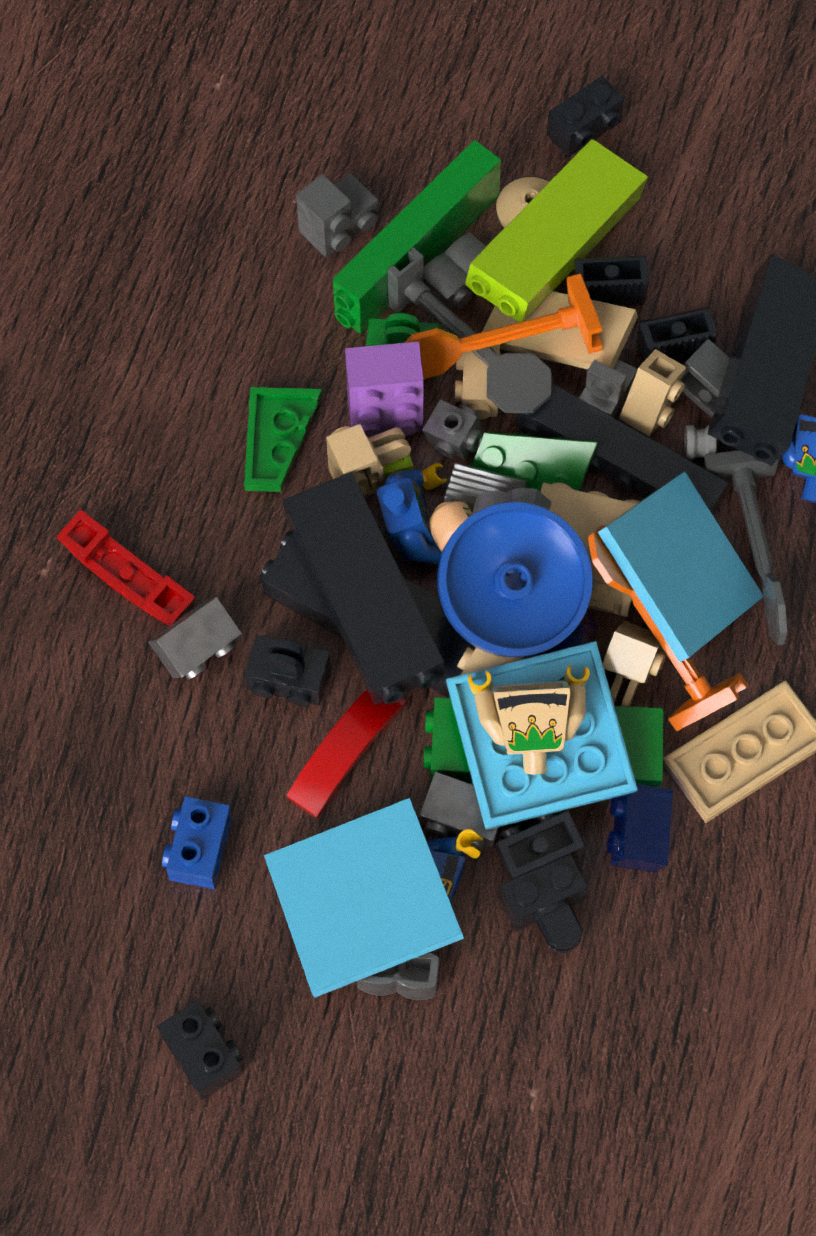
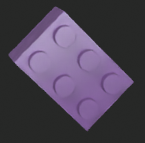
(385, 387)

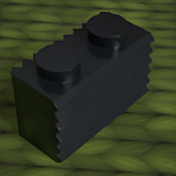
(615, 279)
(676, 334)

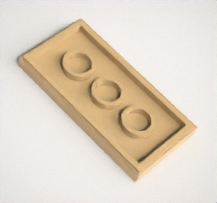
(568, 345)
(744, 751)

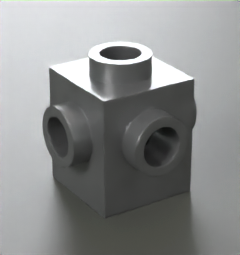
(453, 430)

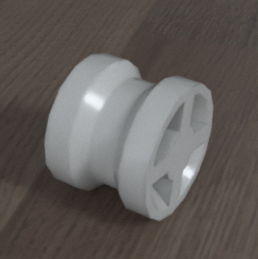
(698, 442)

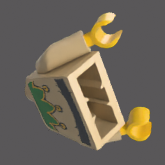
(532, 715)

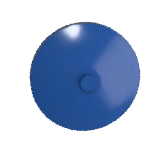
(514, 579)

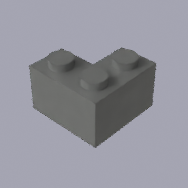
(335, 213)

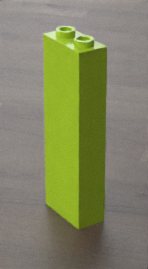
(554, 230)

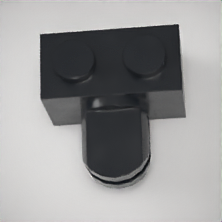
(287, 670)
(547, 899)

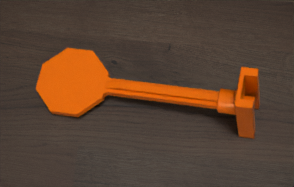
(442, 349)
(704, 697)

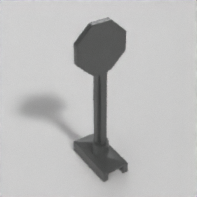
(513, 379)
(742, 471)

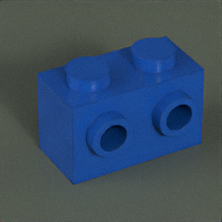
(198, 842)

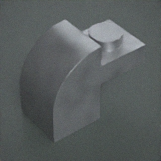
(608, 387)

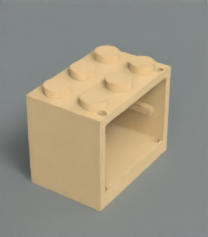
(585, 514)

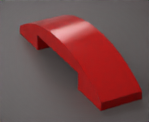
(123, 570)
(340, 752)

